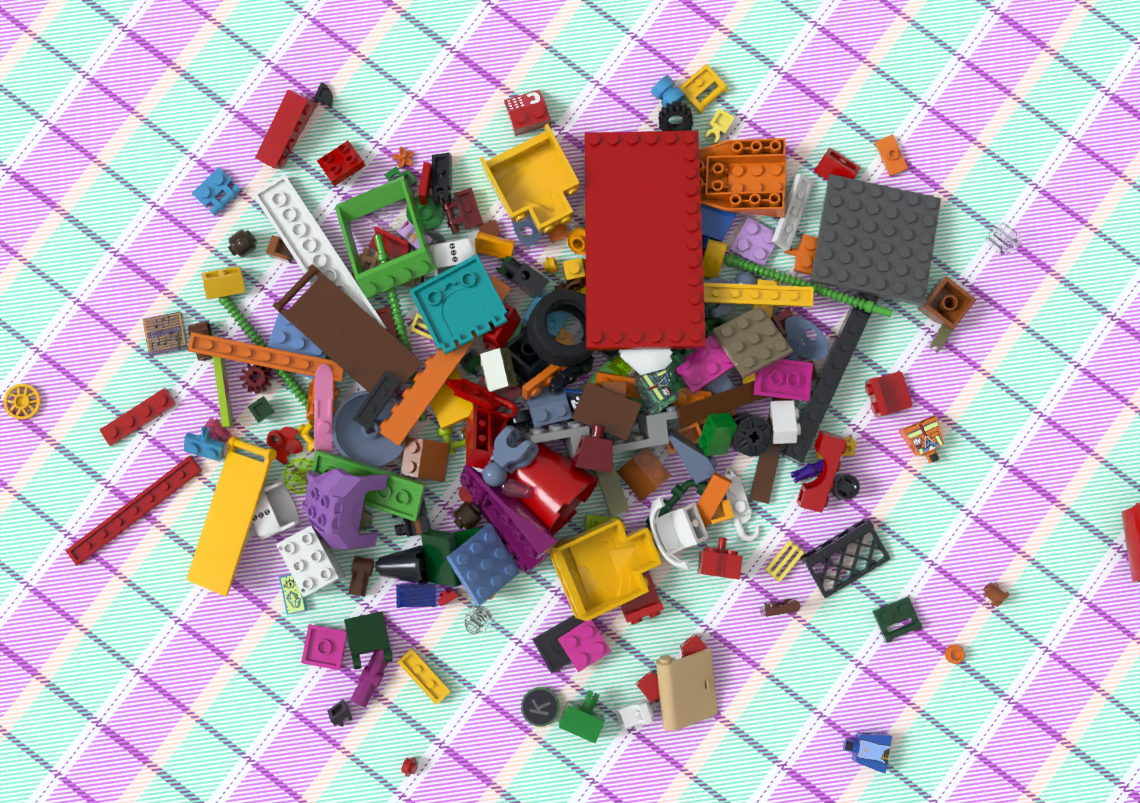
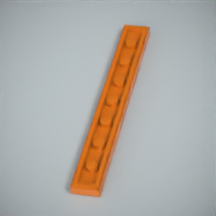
(261, 355)

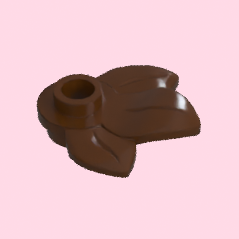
(573, 283)

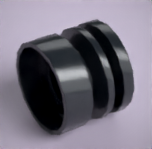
(747, 425)

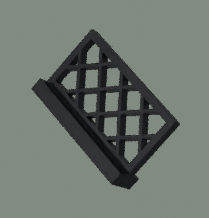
(840, 542)

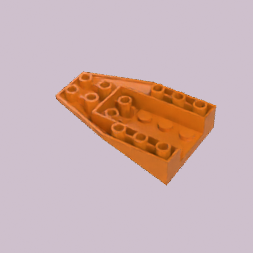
(745, 176)

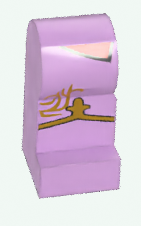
(409, 234)

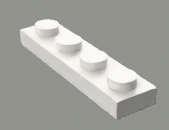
(795, 206)

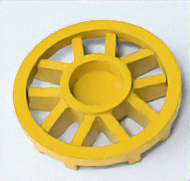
(22, 401)

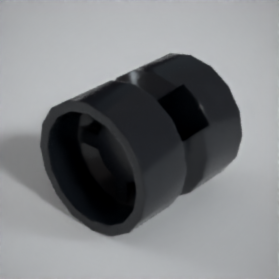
(522, 418)
(845, 487)

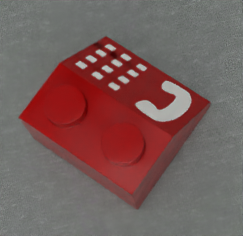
(527, 112)

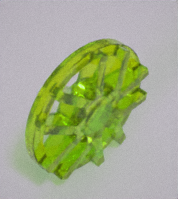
(300, 475)

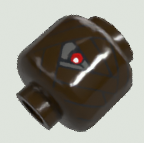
(242, 243)
(467, 515)

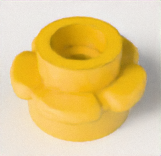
(551, 265)

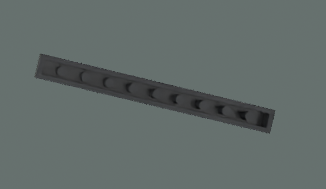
(829, 379)

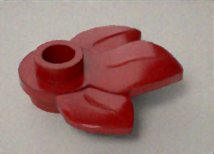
(287, 443)

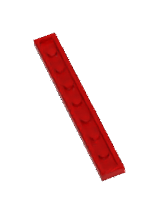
(134, 510)

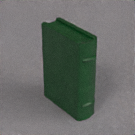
(436, 548)

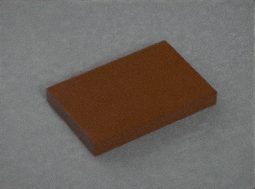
(606, 409)

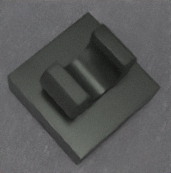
(339, 713)

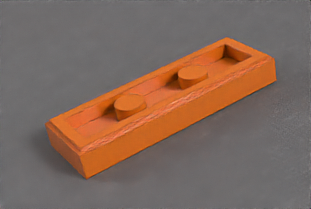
(712, 497)

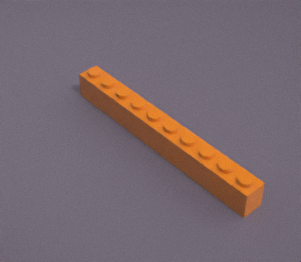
(428, 385)

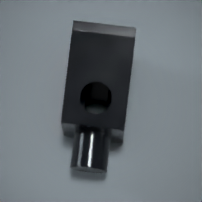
(534, 281)

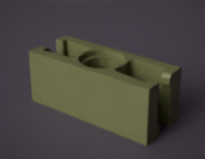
(612, 491)

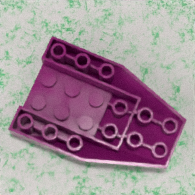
(515, 525)

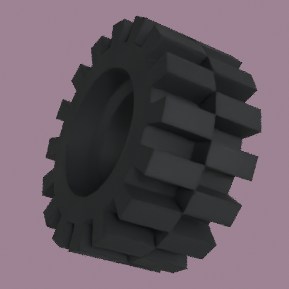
(675, 110)

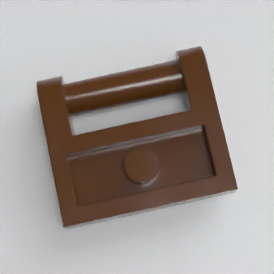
(774, 608)

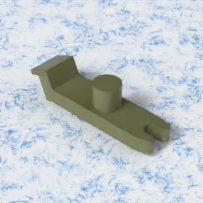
(940, 338)

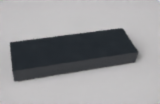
(377, 400)

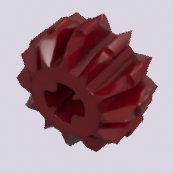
(261, 382)

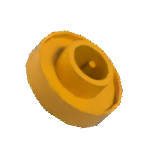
(576, 240)

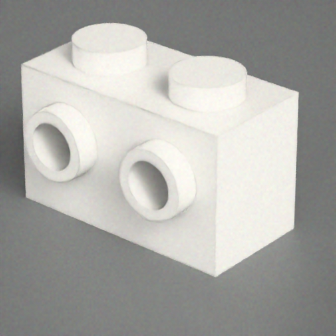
(783, 422)

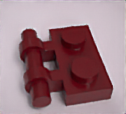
(468, 210)

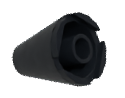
(404, 565)

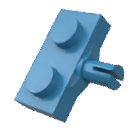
(204, 445)

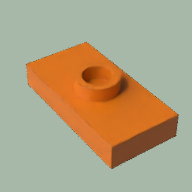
(891, 155)

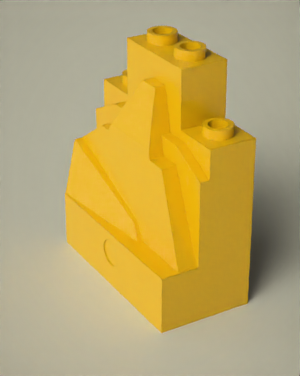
(534, 181)
(604, 567)

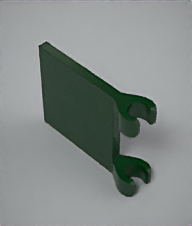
(367, 635)

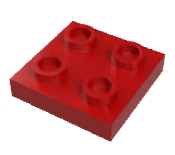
(341, 163)

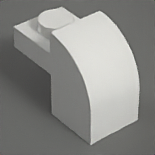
(634, 713)

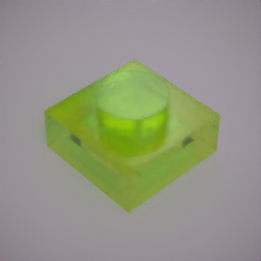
(619, 366)

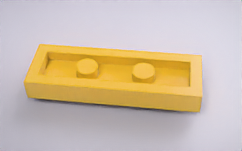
(424, 676)

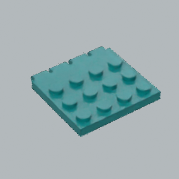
(459, 304)

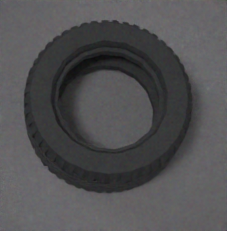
(540, 338)

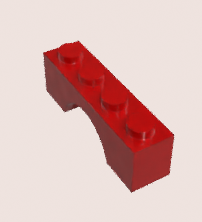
(815, 493)
(649, 682)

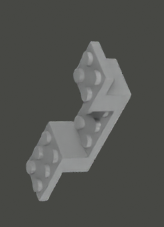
(652, 432)

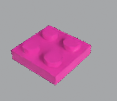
(584, 645)
(324, 647)

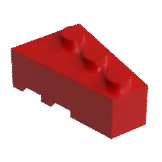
(481, 432)

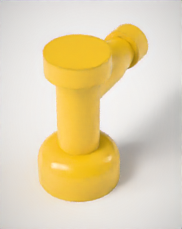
(304, 432)

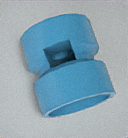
(667, 92)

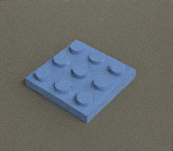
(289, 338)
(483, 565)

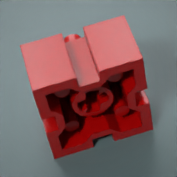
(720, 561)

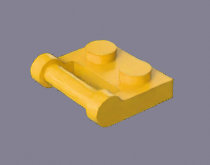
(699, 83)

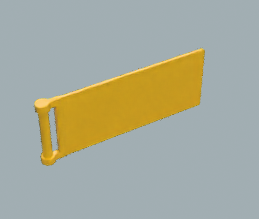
(229, 517)

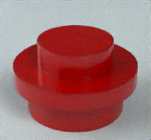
(409, 766)

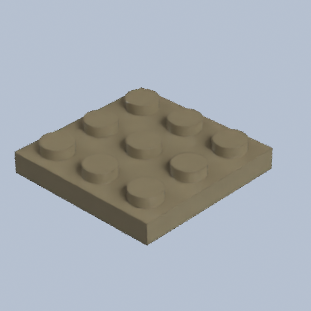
(752, 341)

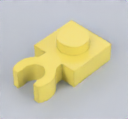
(720, 124)

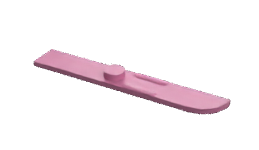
(323, 409)

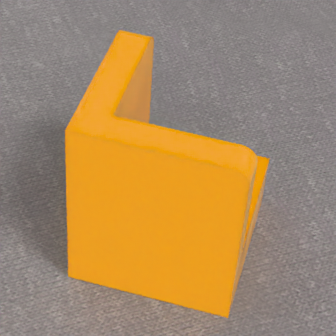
(723, 512)

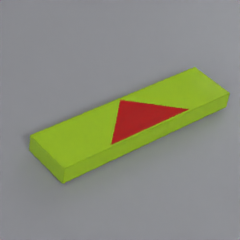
(223, 392)

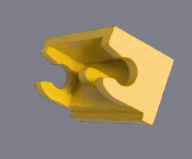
(223, 282)

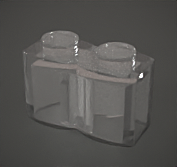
(1003, 238)

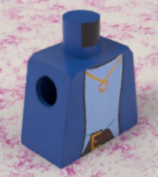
(870, 749)

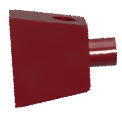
(594, 451)

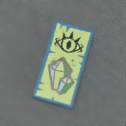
(292, 596)

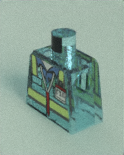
(655, 390)

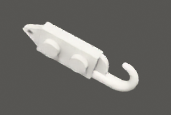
(739, 506)

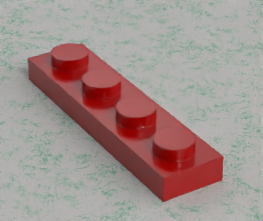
(137, 417)

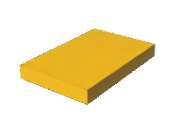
(450, 408)

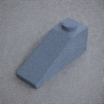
(698, 465)

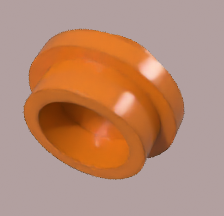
(954, 654)

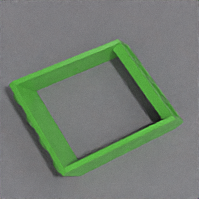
(399, 269)

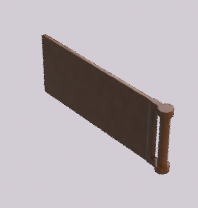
(346, 332)

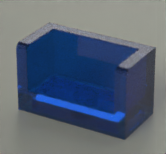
(416, 595)

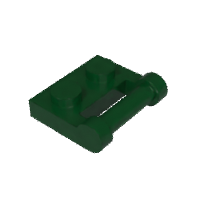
(894, 613)

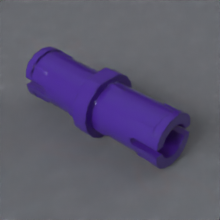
(809, 470)

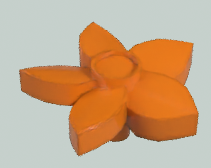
(403, 157)

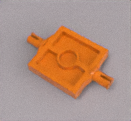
(804, 254)

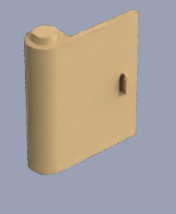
(686, 689)

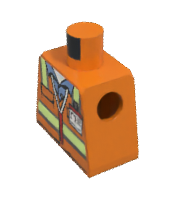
(924, 438)

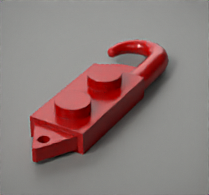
(480, 396)

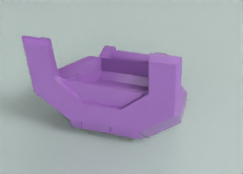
(336, 506)

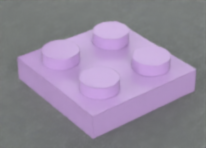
(753, 242)

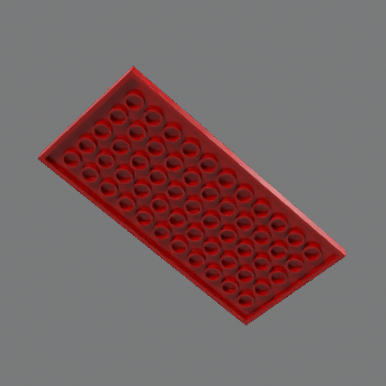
(643, 241)

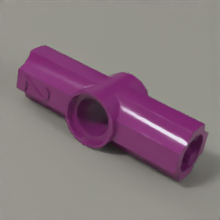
(369, 679)

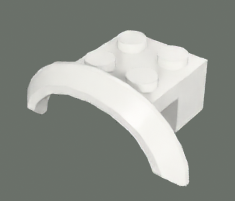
(676, 530)

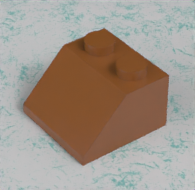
(947, 303)
(425, 459)
(644, 473)

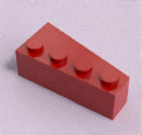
(285, 129)

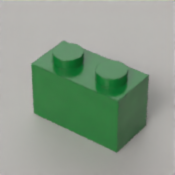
(717, 434)

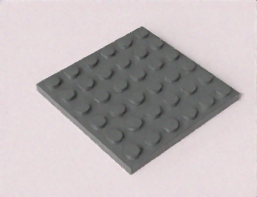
(875, 240)

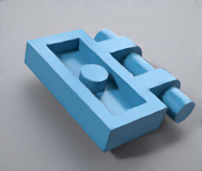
(213, 187)

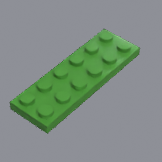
(402, 494)

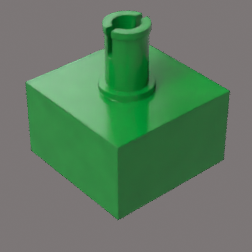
(582, 719)

